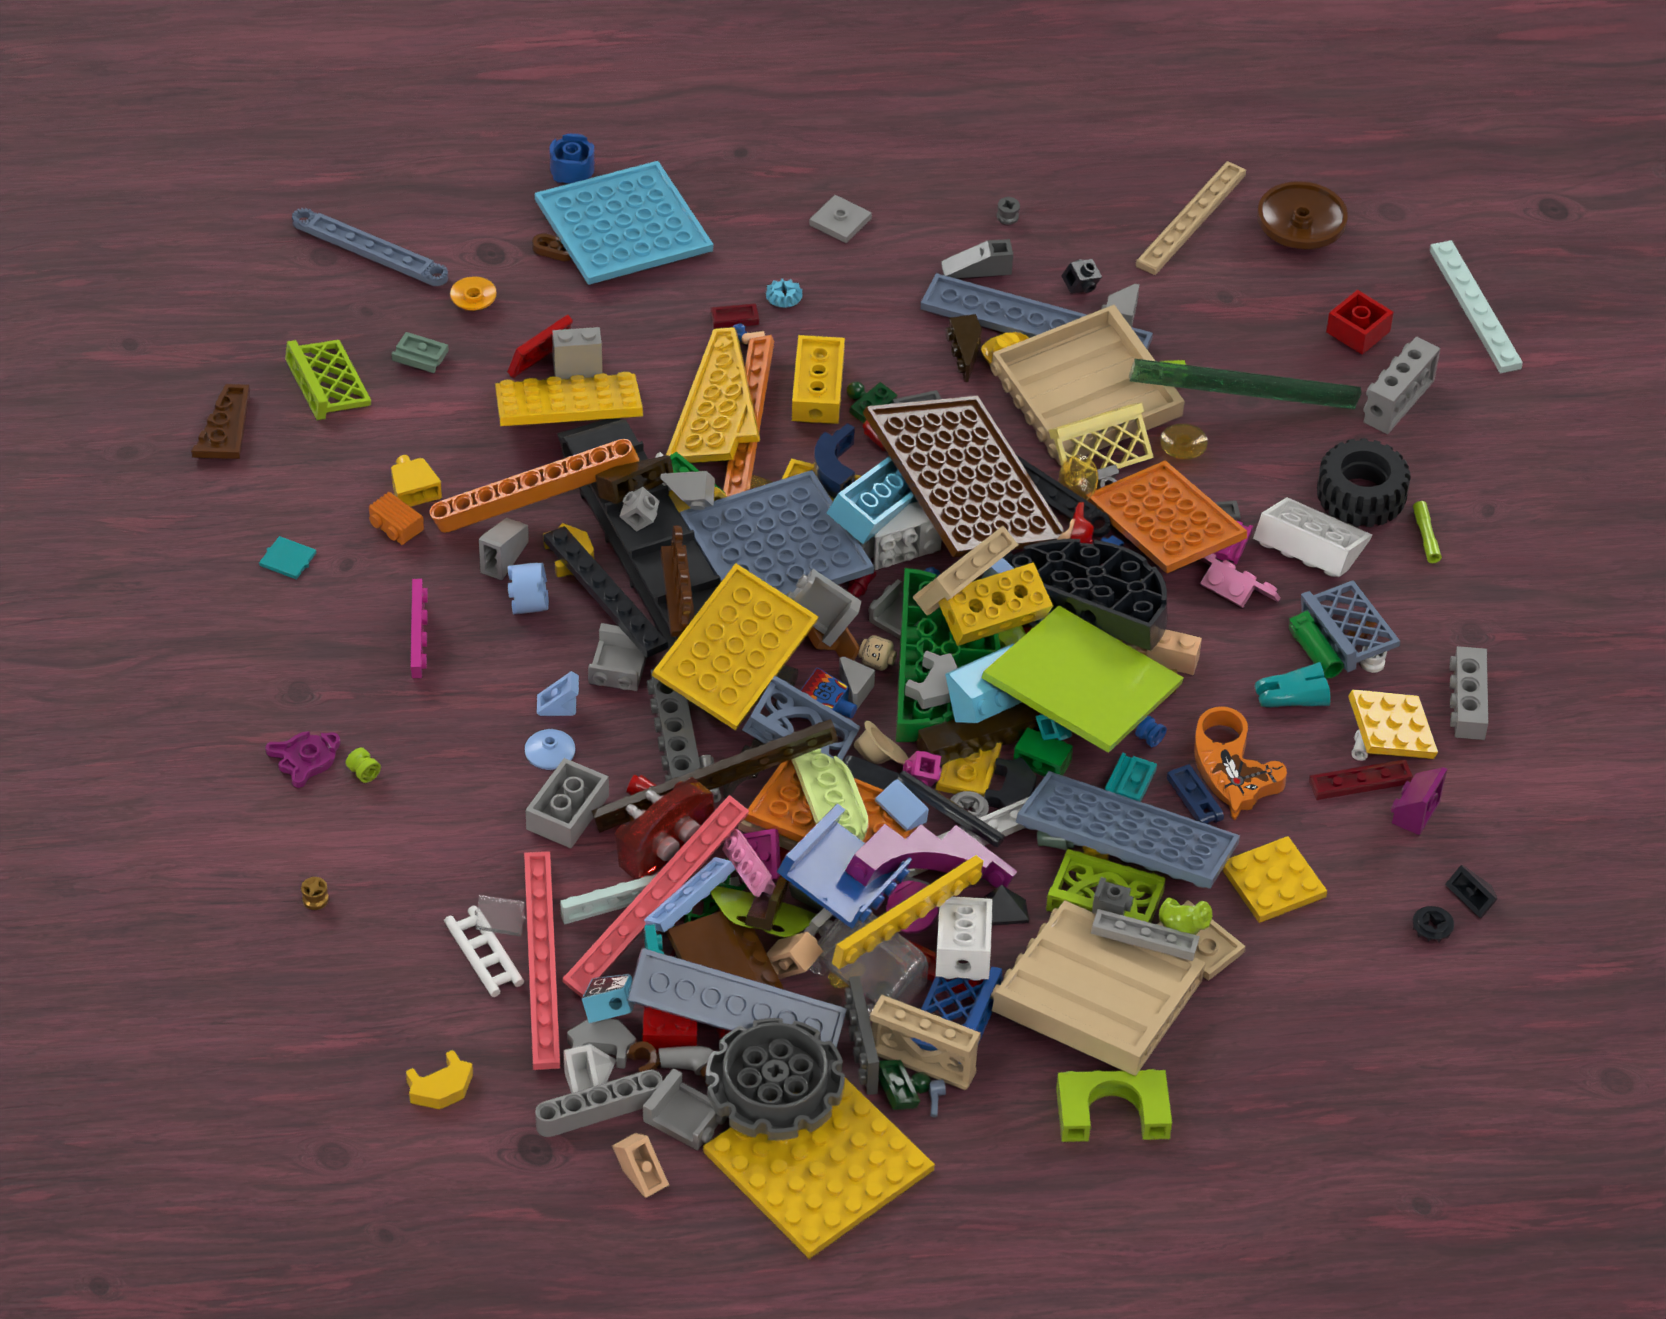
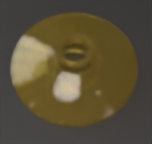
(1184, 441)
(1079, 476)

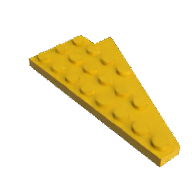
(718, 406)

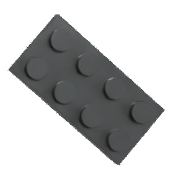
(861, 1033)

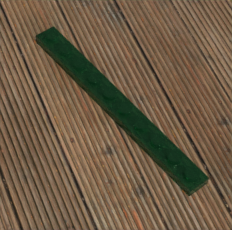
(1244, 383)

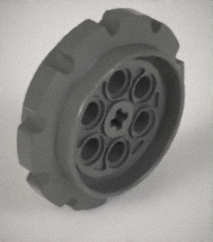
(775, 1079)

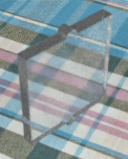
(500, 915)

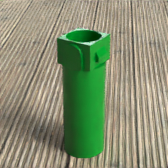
(1315, 644)

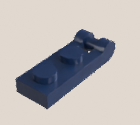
(1195, 794)

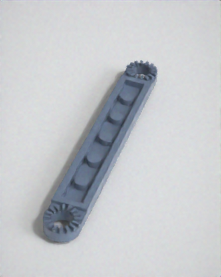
(370, 246)

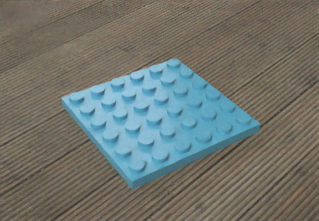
(623, 222)

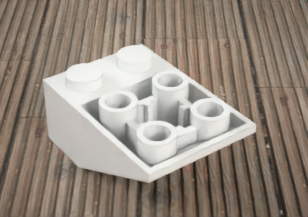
(905, 537)

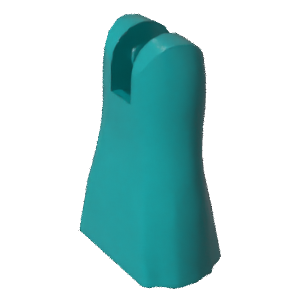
(1296, 688)

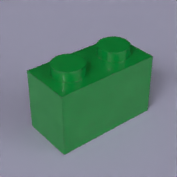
(1042, 754)

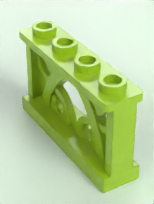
(1091, 871)

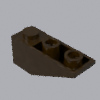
(965, 342)

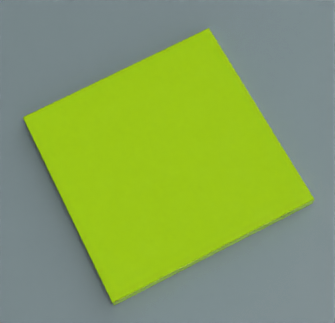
(1082, 678)

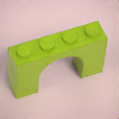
(1145, 1090)

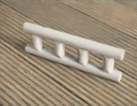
(478, 964)

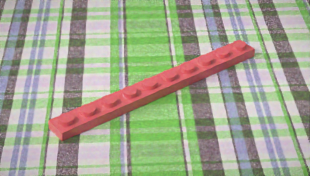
(662, 886)
(542, 961)

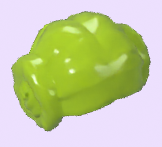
(1185, 917)

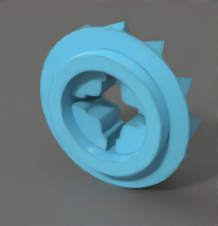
(776, 296)

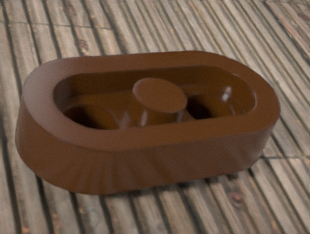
(550, 246)

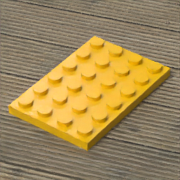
(568, 399)
(735, 646)

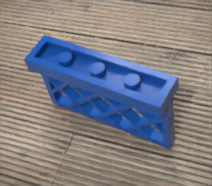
(978, 1012)

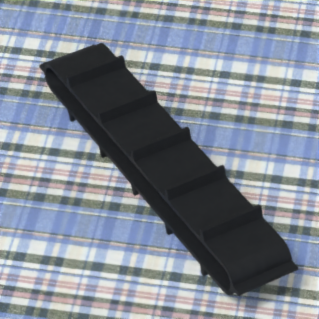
(641, 549)

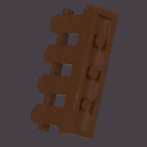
(677, 583)

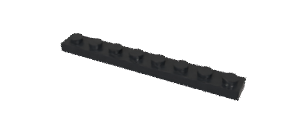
(606, 592)

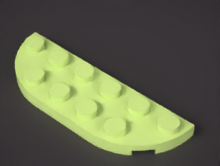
(828, 783)

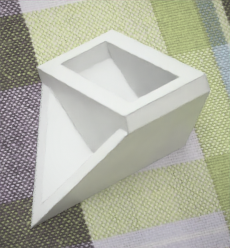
(586, 1067)

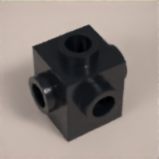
(1081, 276)

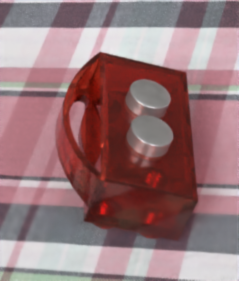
(662, 828)

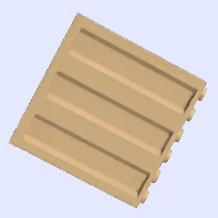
(1080, 374)
(1096, 990)

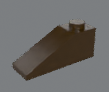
(622, 479)

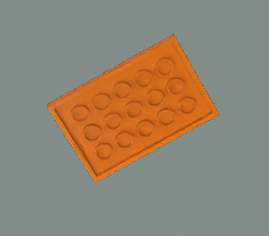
(1167, 516)
(785, 807)

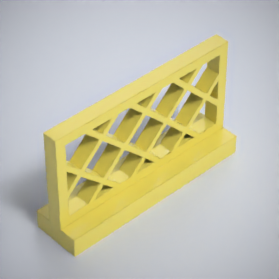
(1103, 421)

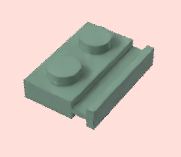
(420, 352)

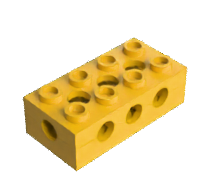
(822, 355)
(997, 603)

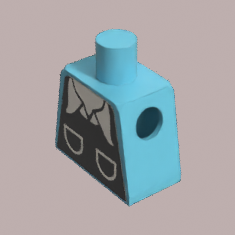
(607, 997)

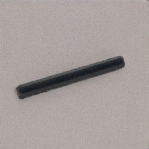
(951, 809)

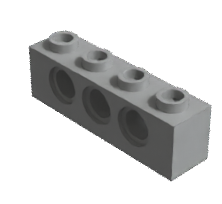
(1470, 693)

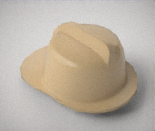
(877, 747)

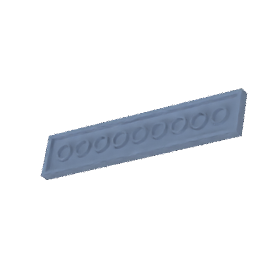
(1000, 309)

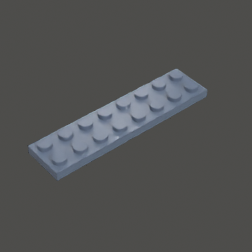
(724, 998)

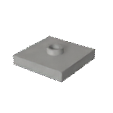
(840, 218)

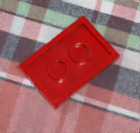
(536, 347)

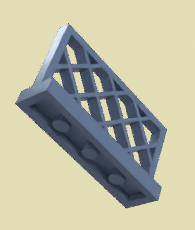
(1334, 629)

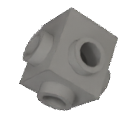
(639, 508)

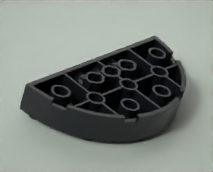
(1102, 586)

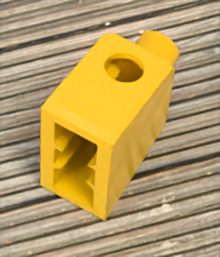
(415, 481)

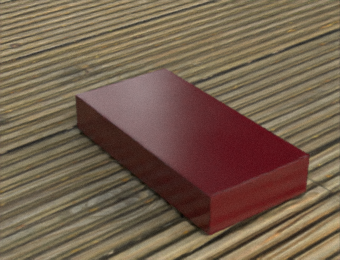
(736, 314)

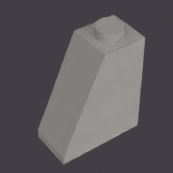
(502, 547)

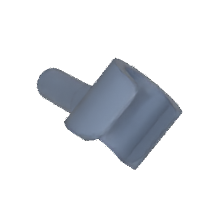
(936, 1089)

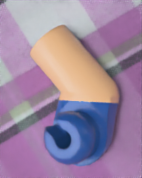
(744, 336)

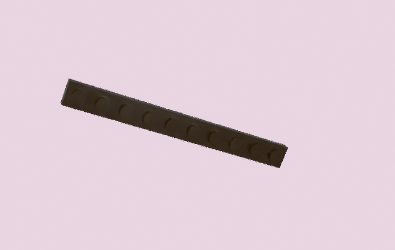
(725, 770)

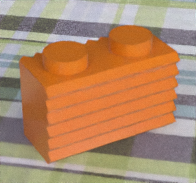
(395, 518)

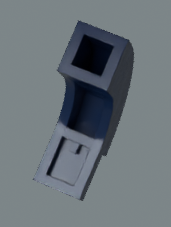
(827, 467)

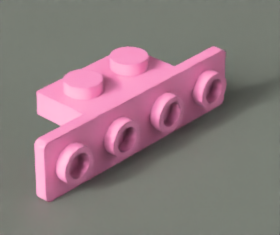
(1232, 584)
(748, 864)

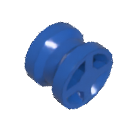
(1151, 731)

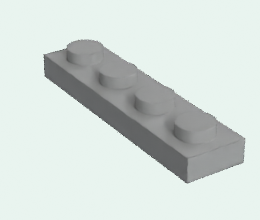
(1145, 934)

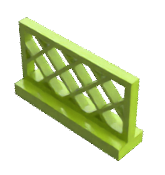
(310, 380)

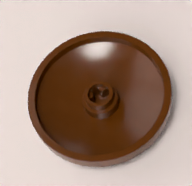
(1302, 215)

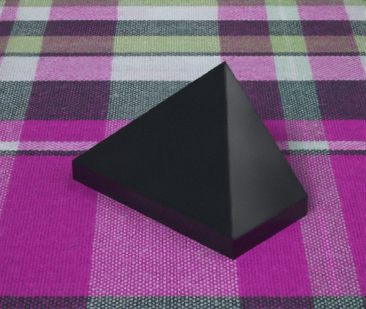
(1472, 890)
(1007, 907)

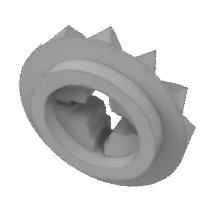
(972, 799)

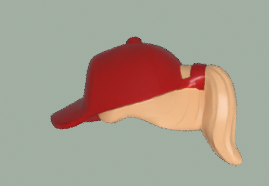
(1079, 527)

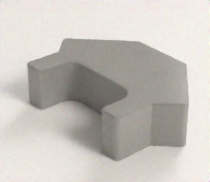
(934, 689)
(606, 1035)

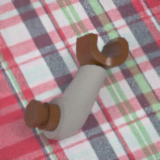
(685, 1057)

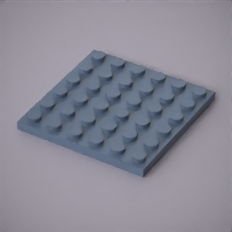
(778, 534)

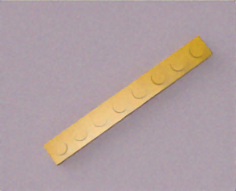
(907, 912)

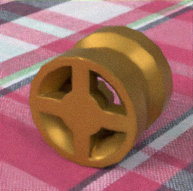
(310, 888)

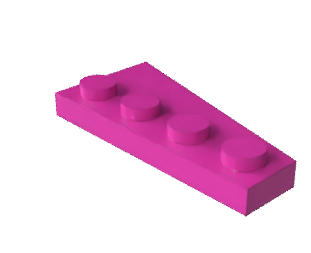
(418, 636)

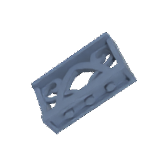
(796, 705)

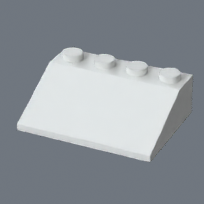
(1311, 536)

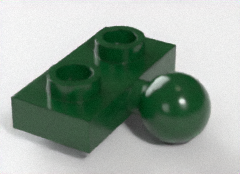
(877, 395)
(899, 1087)

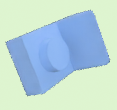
(559, 697)

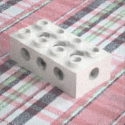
(966, 936)

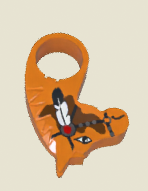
(1226, 772)

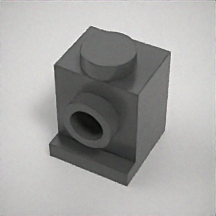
(1112, 898)

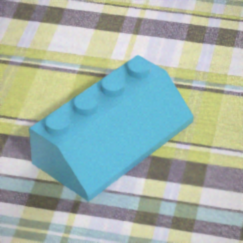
(974, 697)

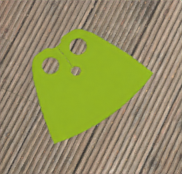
(738, 903)

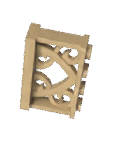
(965, 570)
(952, 1040)

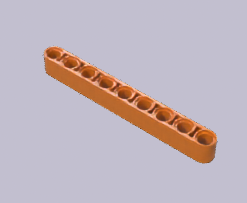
(530, 486)

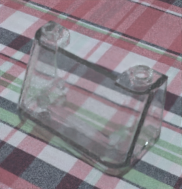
(890, 969)

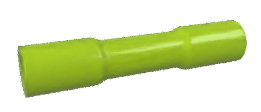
(1429, 542)

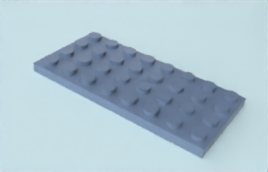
(1128, 829)

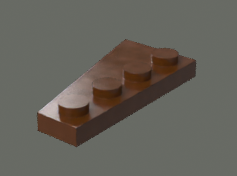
(225, 426)

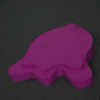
(305, 755)

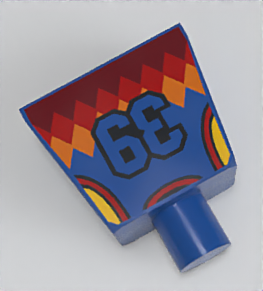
(830, 693)

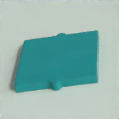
(287, 557)

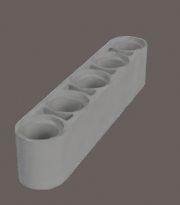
(585, 1105)

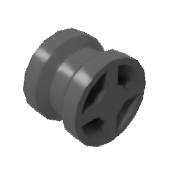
(1008, 210)

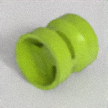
(364, 766)

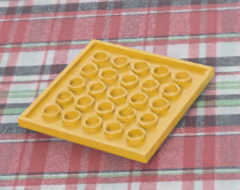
(824, 1177)

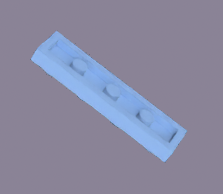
(690, 894)

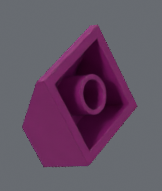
(1419, 800)

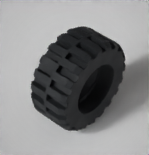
(1363, 461)

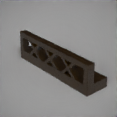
(766, 907)

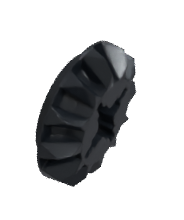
(1439, 917)

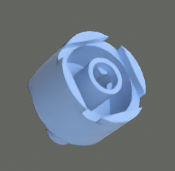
(528, 588)

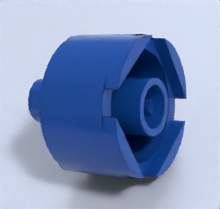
(571, 158)

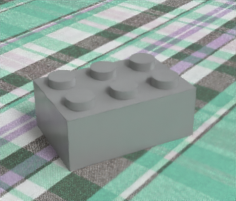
(566, 802)

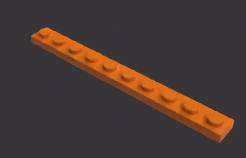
(757, 372)

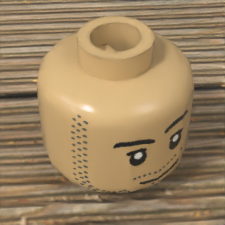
(877, 652)

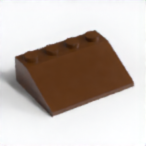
(724, 947)

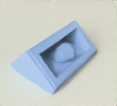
(903, 805)

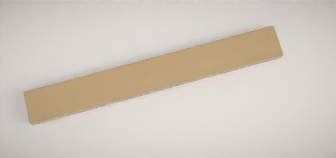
(1190, 218)

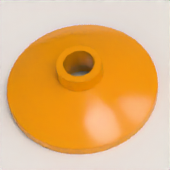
(473, 293)

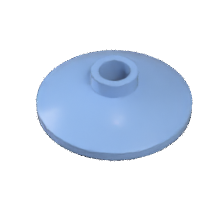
(548, 748)

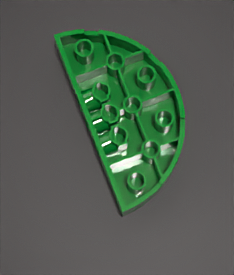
(929, 635)

